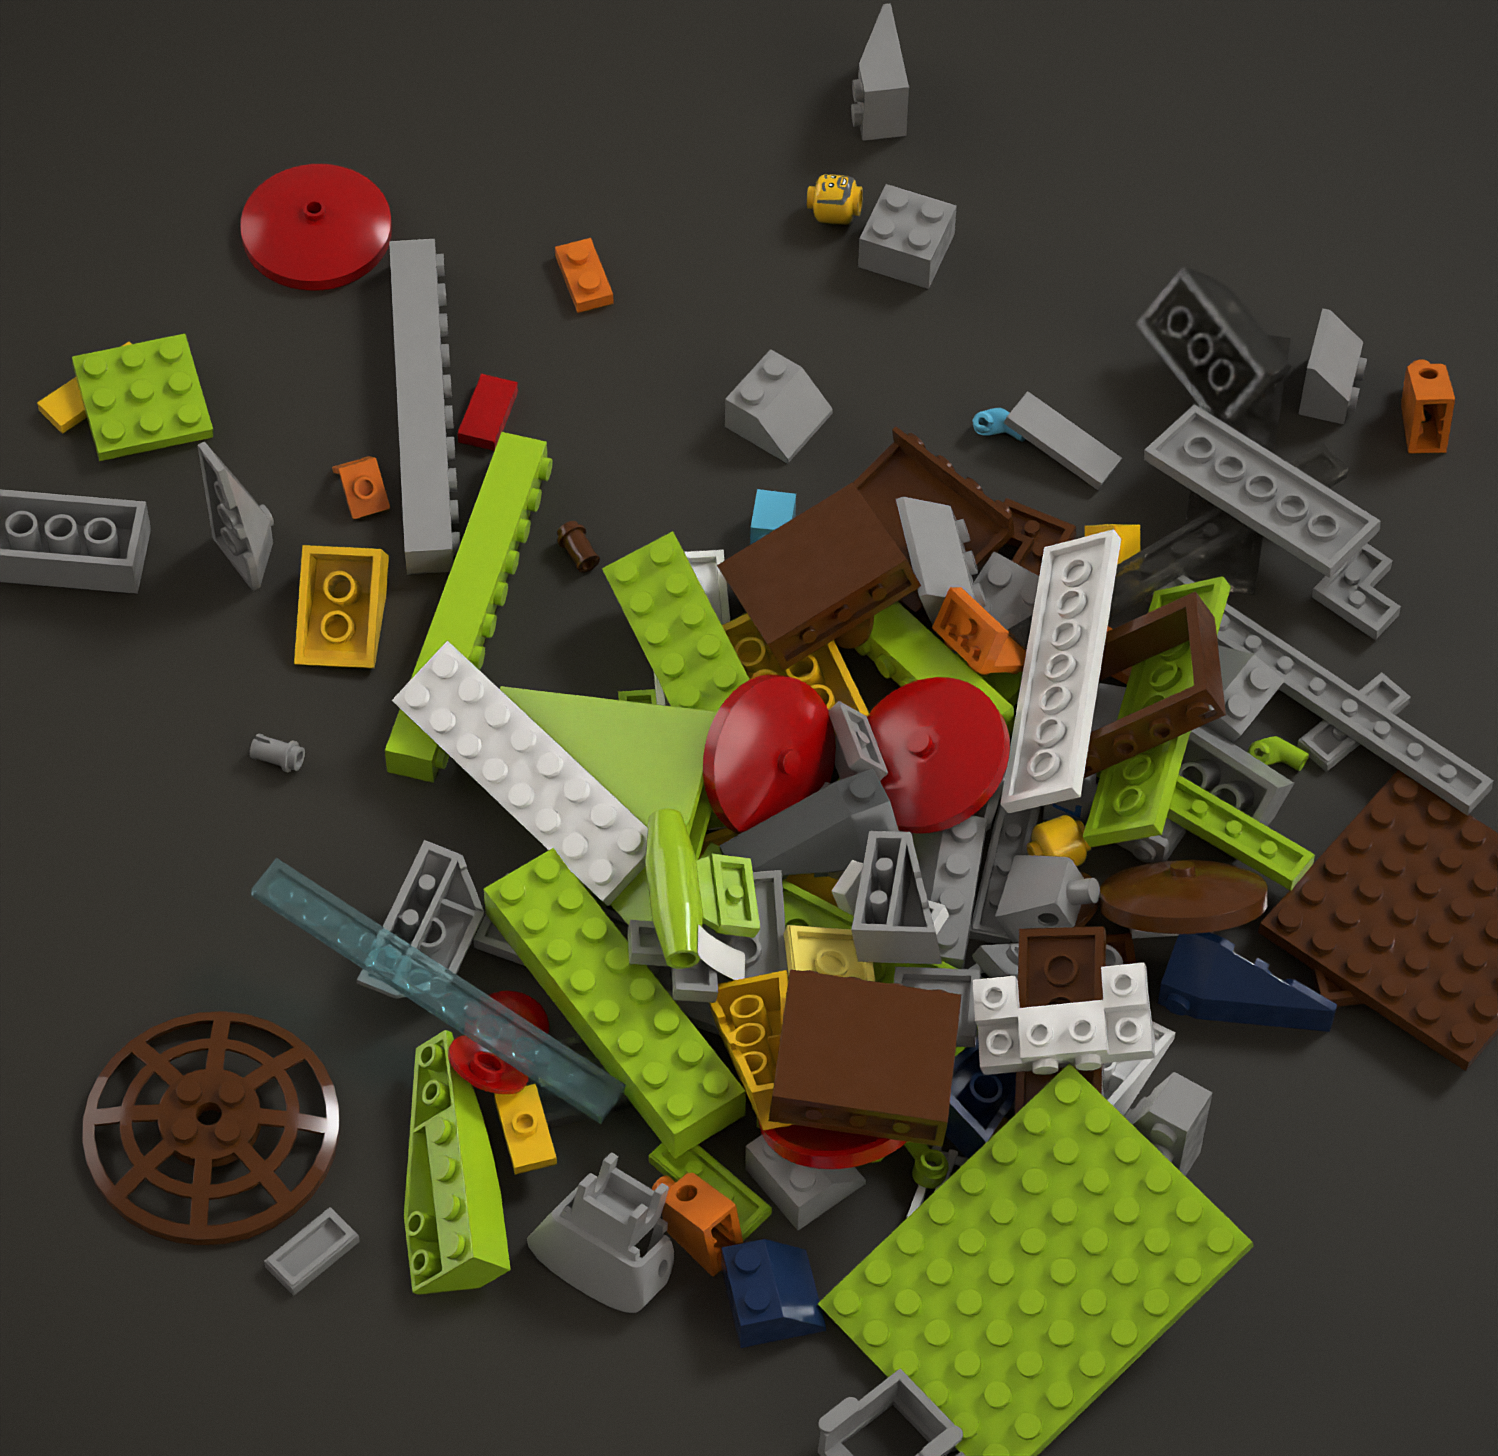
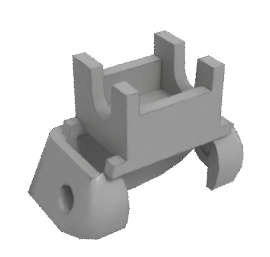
(594, 1237)

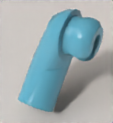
(992, 422)

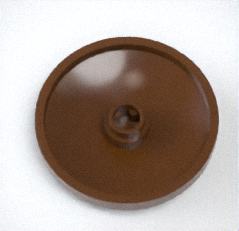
(1183, 897)

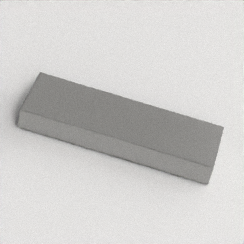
(1062, 440)
(1330, 745)

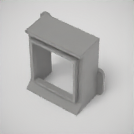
(897, 1390)

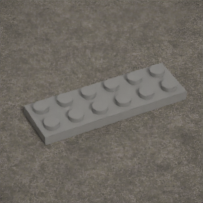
(1262, 490)

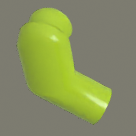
(1276, 750)

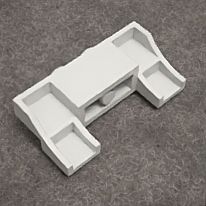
(1066, 1033)

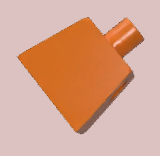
(1427, 389)
(700, 1219)

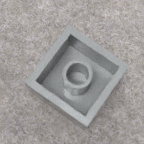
(907, 236)

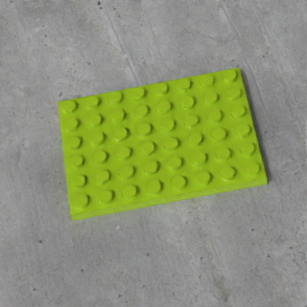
(1037, 1271)

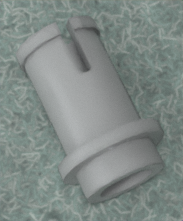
(287, 755)

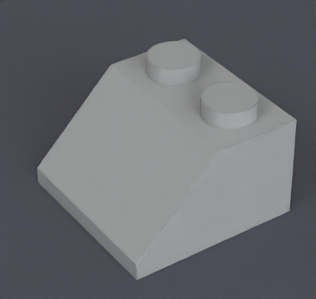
(1332, 371)
(776, 407)
(1246, 690)
(796, 1189)

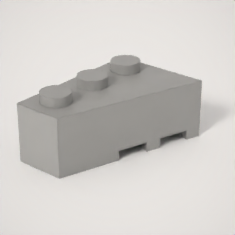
(891, 906)
(1174, 1119)

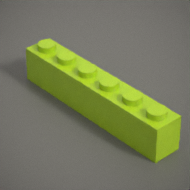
(912, 653)

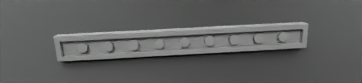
(1355, 713)

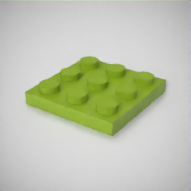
(142, 397)

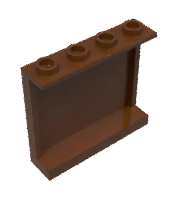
(915, 473)
(819, 575)
(866, 1058)

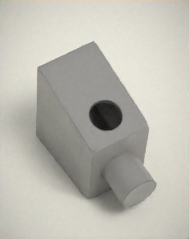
(1043, 894)

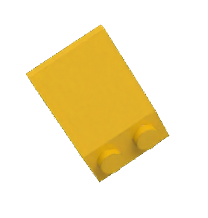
(340, 606)

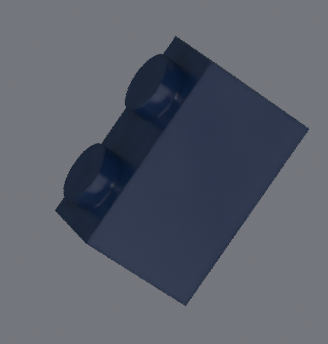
(770, 1292)

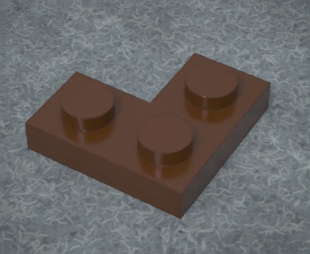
(1033, 532)

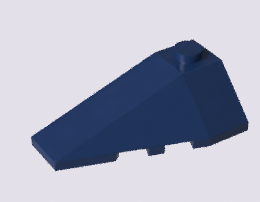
(1219, 985)

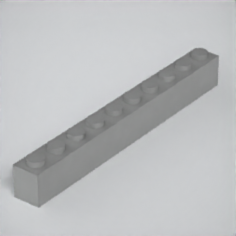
(422, 407)

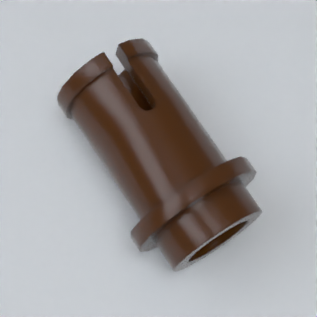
(573, 538)

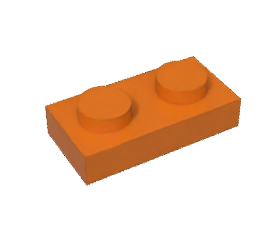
(584, 275)

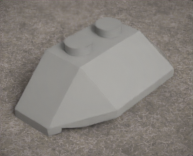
(433, 911)

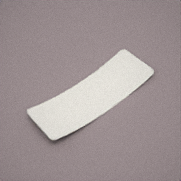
(720, 956)

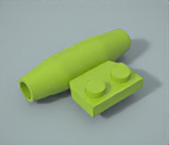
(694, 891)

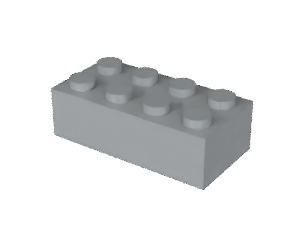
(72, 541)

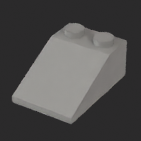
(881, 83)

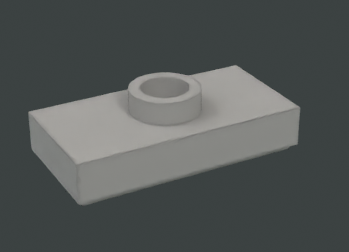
(998, 959)

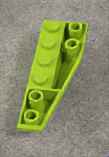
(451, 1181)

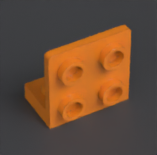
(977, 635)

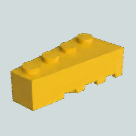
(750, 1026)

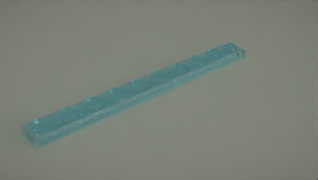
(438, 990)

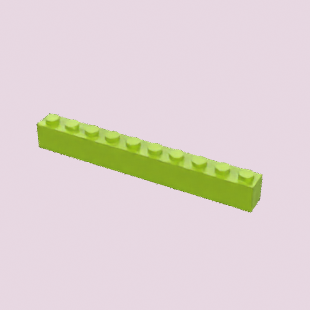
(476, 584)

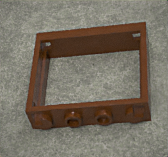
(1139, 640)

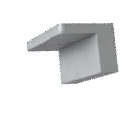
(855, 743)

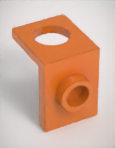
(363, 486)

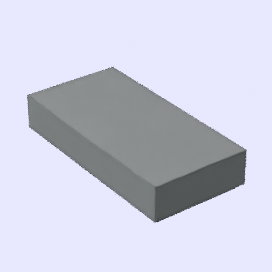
(311, 1251)

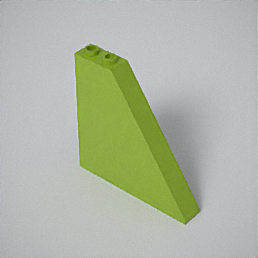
(637, 752)

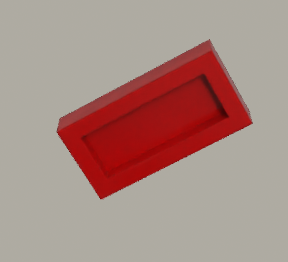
(487, 412)

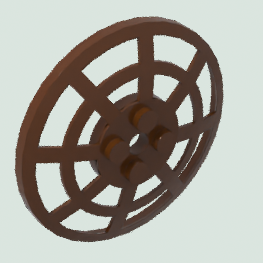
(211, 1144)

